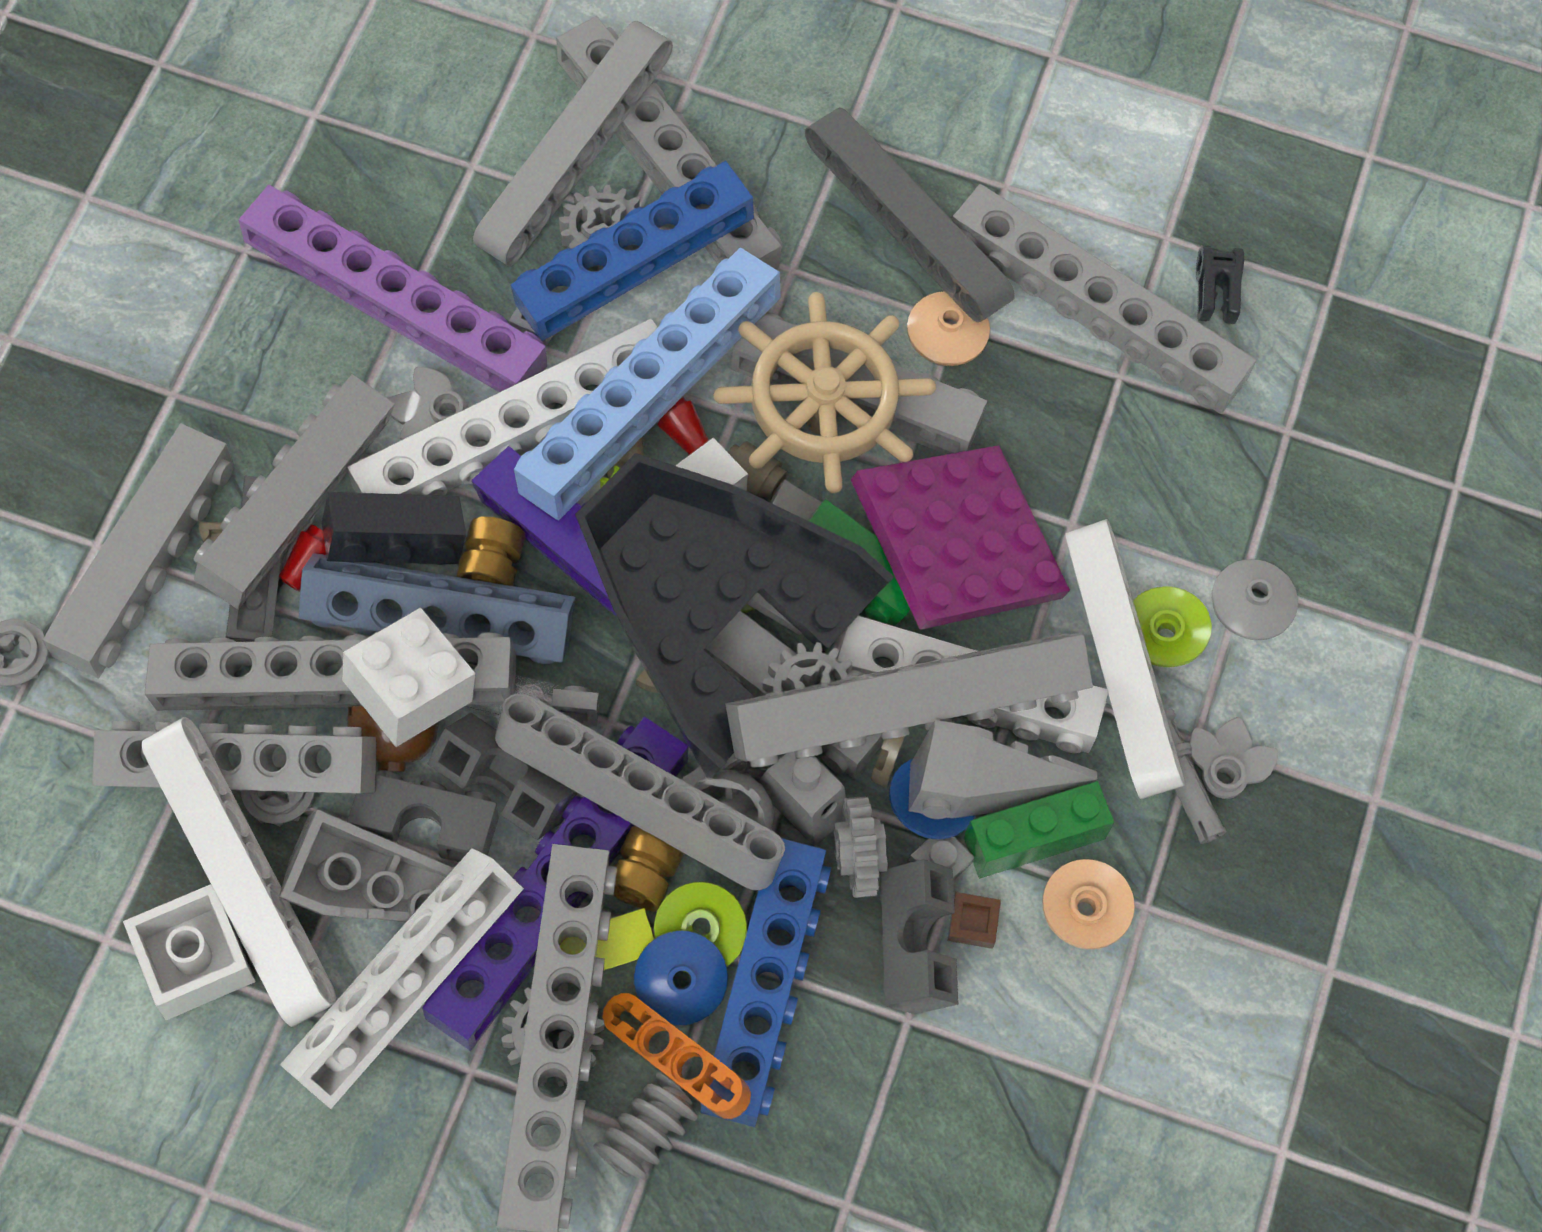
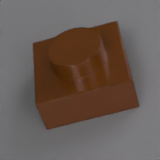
(974, 920)

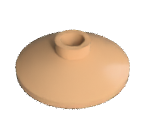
(944, 342)
(1102, 889)

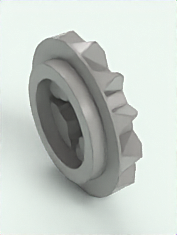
(30, 645)
(273, 809)

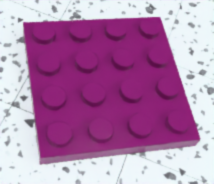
(959, 536)

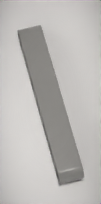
(572, 143)
(639, 791)

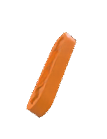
(675, 1055)

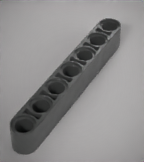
(909, 215)

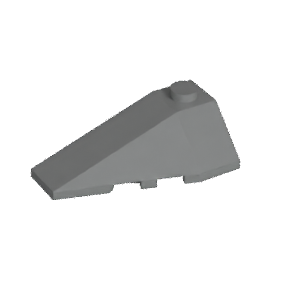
(969, 774)
(357, 873)

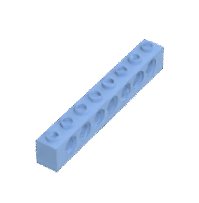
(672, 358)

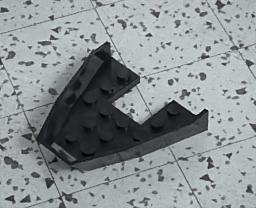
(684, 562)

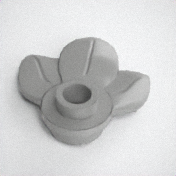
(424, 405)
(1231, 753)

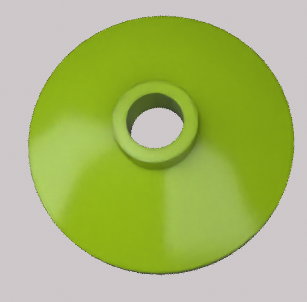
(1183, 615)
(709, 902)

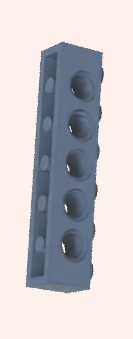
(458, 598)

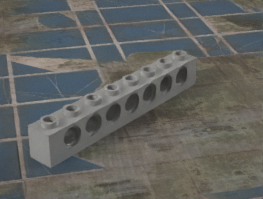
(579, 54)
(1123, 300)
(172, 662)
(569, 871)

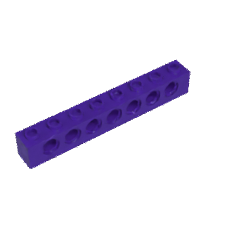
(469, 1018)

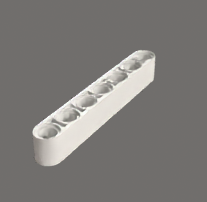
(1124, 660)
(239, 872)

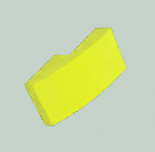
(625, 941)

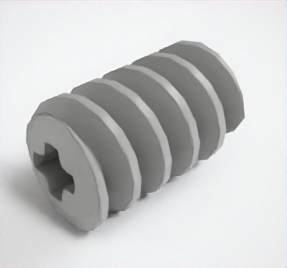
(647, 1129)

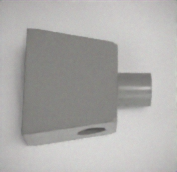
(801, 793)

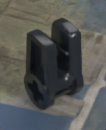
(1225, 271)

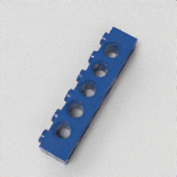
(623, 270)
(803, 869)

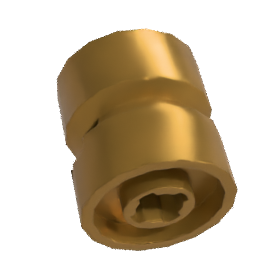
(491, 551)
(644, 869)

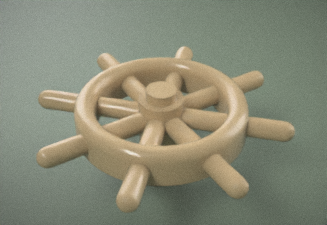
(824, 392)

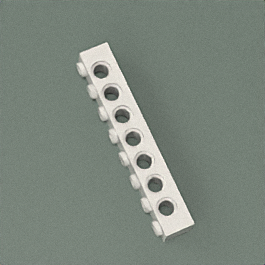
(490, 422)

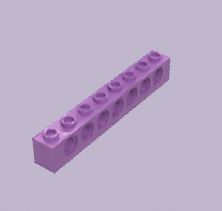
(276, 212)

